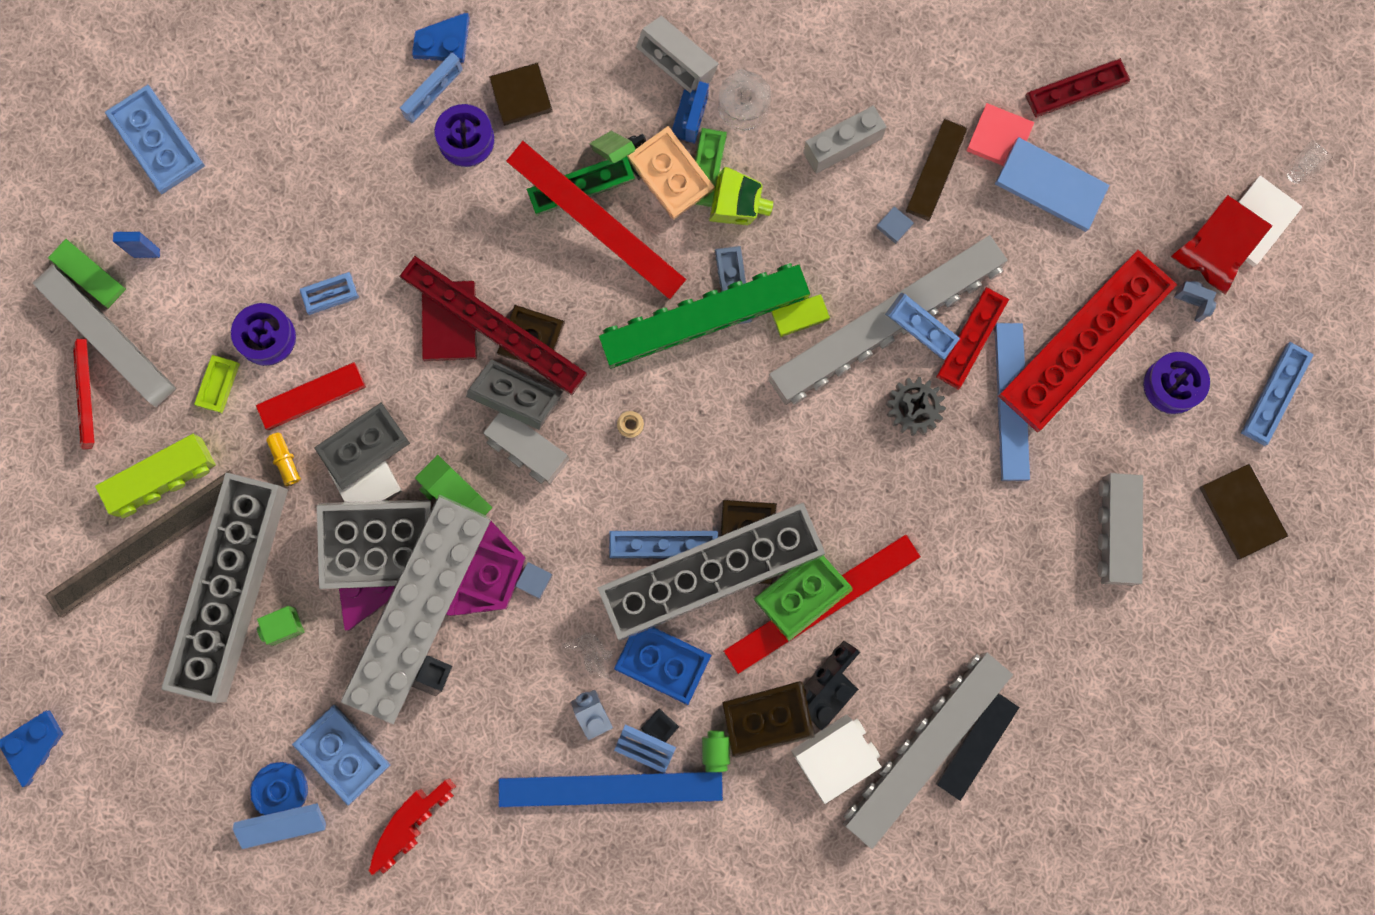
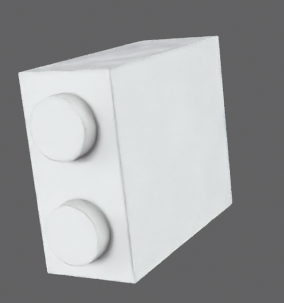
(837, 758)

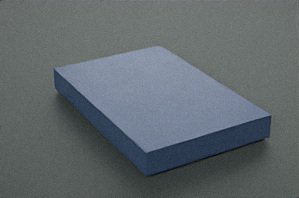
(341, 755)

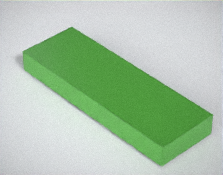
(612, 146)
(709, 157)
(87, 273)

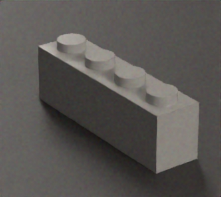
(1121, 529)

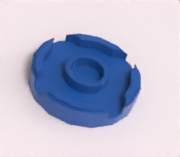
(289, 788)

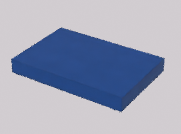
(663, 663)

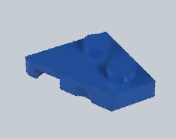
(442, 39)
(30, 746)

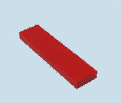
(972, 338)
(83, 394)
(310, 396)

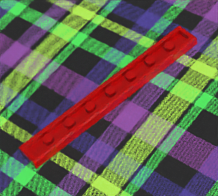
(595, 220)
(861, 578)

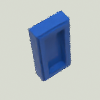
(136, 244)

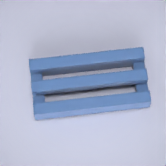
(327, 294)
(643, 751)

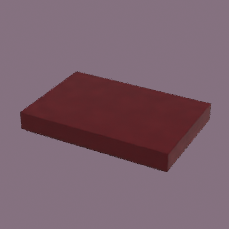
(446, 335)

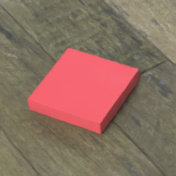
(997, 134)

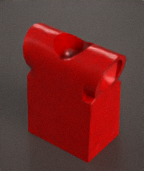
(1223, 243)

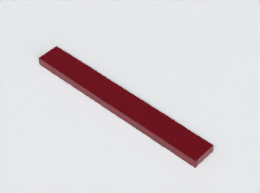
(493, 325)

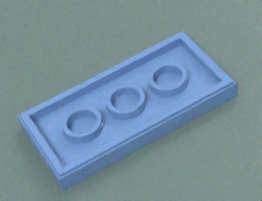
(154, 139)
(1052, 184)

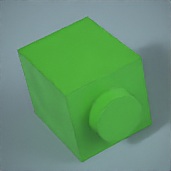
(279, 626)

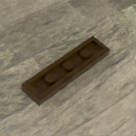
(936, 170)

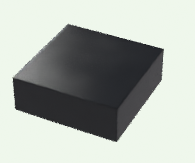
(660, 726)

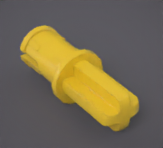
(283, 459)

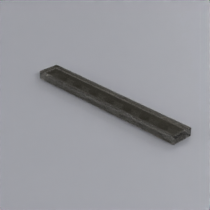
(135, 550)

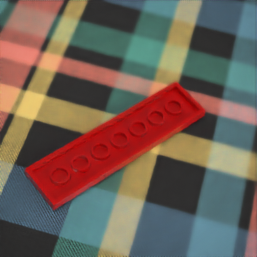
(1087, 341)

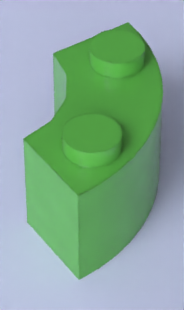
(443, 480)

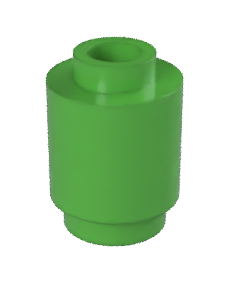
(715, 751)

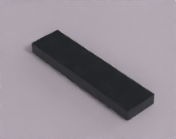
(977, 747)

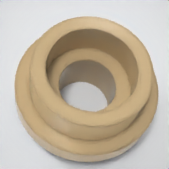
(624, 418)

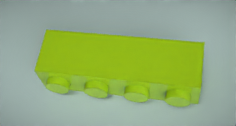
(155, 476)

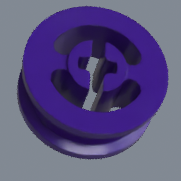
(450, 131)
(249, 326)
(1162, 377)

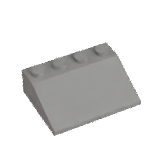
(367, 541)

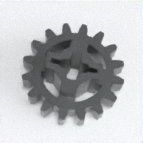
(925, 410)

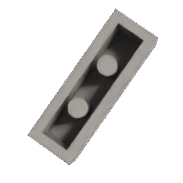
(676, 54)
(844, 139)
(526, 448)

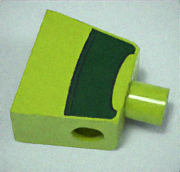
(738, 199)

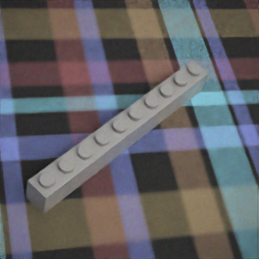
(876, 329)

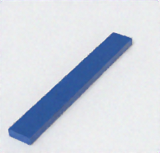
(610, 789)

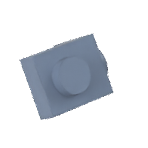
(1196, 294)
(591, 714)

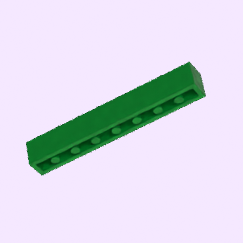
(704, 316)

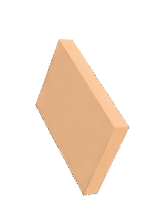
(670, 173)

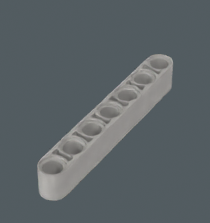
(104, 335)

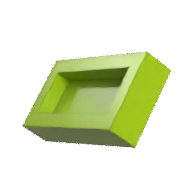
(800, 315)
(217, 384)

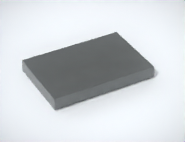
(514, 394)
(361, 445)

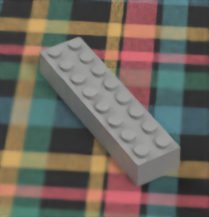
(711, 571)
(225, 589)
(415, 609)

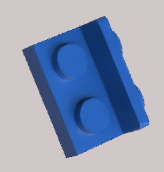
(691, 113)

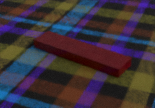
(1077, 88)

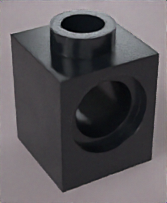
(432, 676)

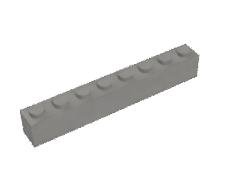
(927, 749)

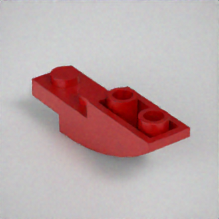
(401, 829)

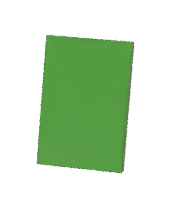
(802, 596)

